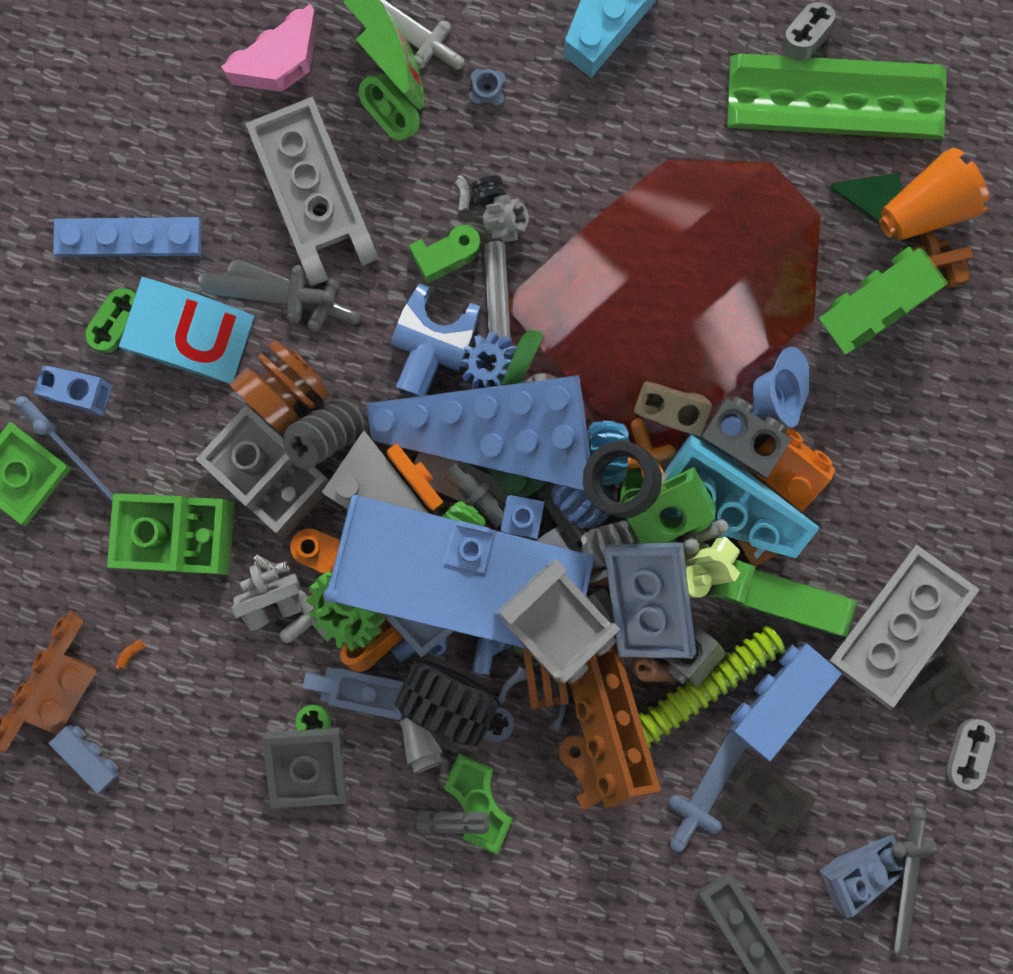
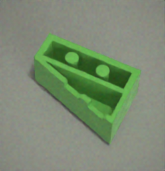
(883, 299)

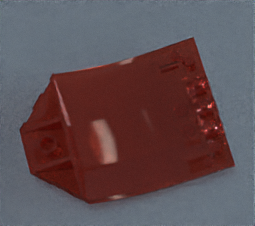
(678, 286)

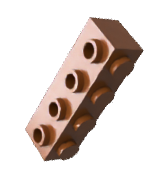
(614, 732)

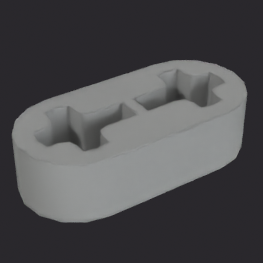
(980, 755)

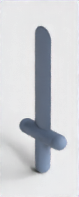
(43, 426)
(698, 808)

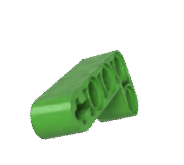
(787, 600)

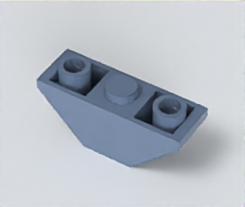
(862, 875)

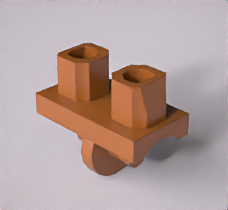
(951, 263)

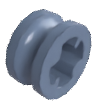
(506, 731)

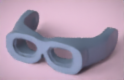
(520, 675)

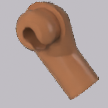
(650, 670)

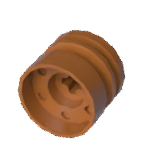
(280, 387)

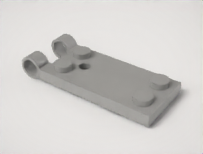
(308, 174)

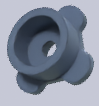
(484, 77)

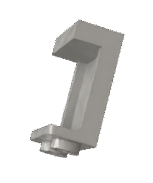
(557, 623)

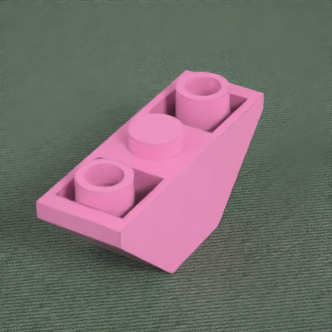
(277, 55)

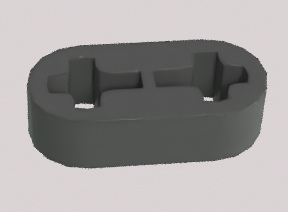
(803, 27)

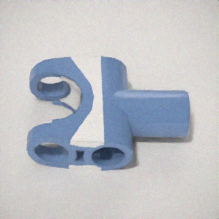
(430, 343)

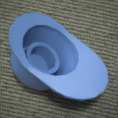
(784, 389)

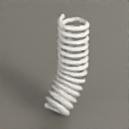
(463, 192)
(271, 564)

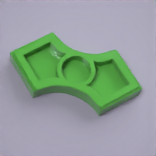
(471, 786)

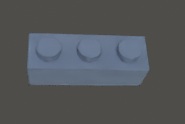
(84, 758)

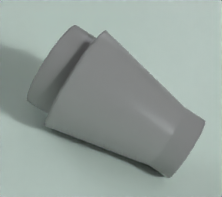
(420, 747)

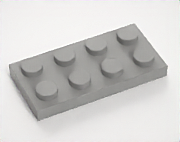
(903, 627)

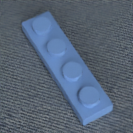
(127, 237)

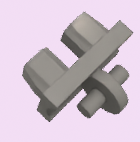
(252, 603)

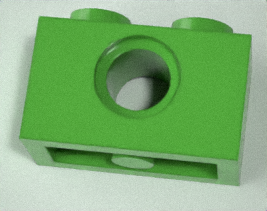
(687, 495)

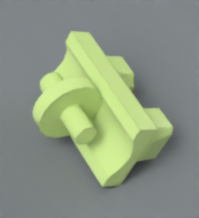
(711, 566)

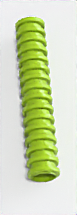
(725, 674)

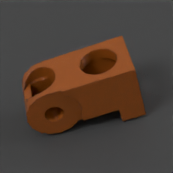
(574, 755)

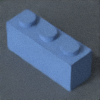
(783, 700)

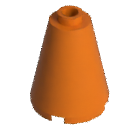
(936, 198)

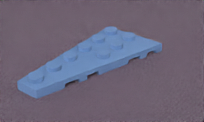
(511, 428)

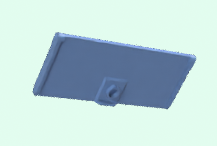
(438, 568)

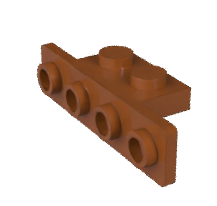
(53, 686)

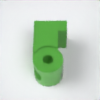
(447, 254)

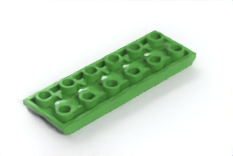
(837, 96)

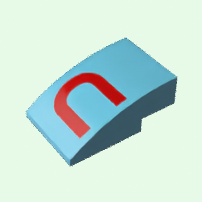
(186, 331)

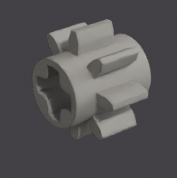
(505, 218)

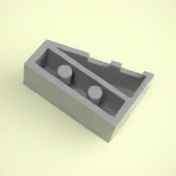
(369, 475)

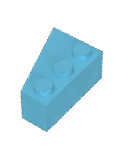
(600, 29)

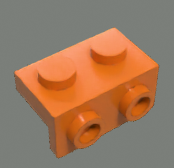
(799, 471)

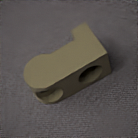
(673, 408)

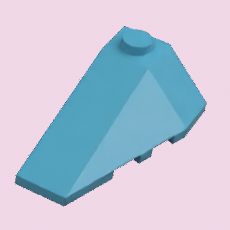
(744, 502)

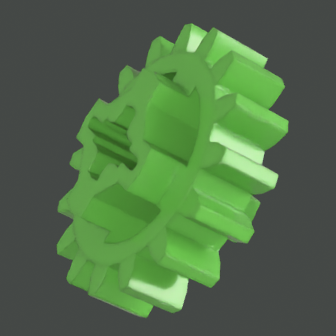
(340, 621)

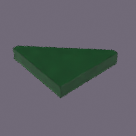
(869, 193)

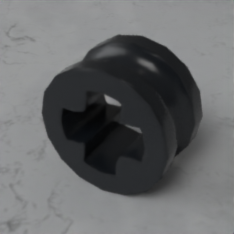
(487, 189)

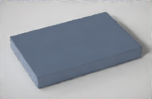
(650, 600)

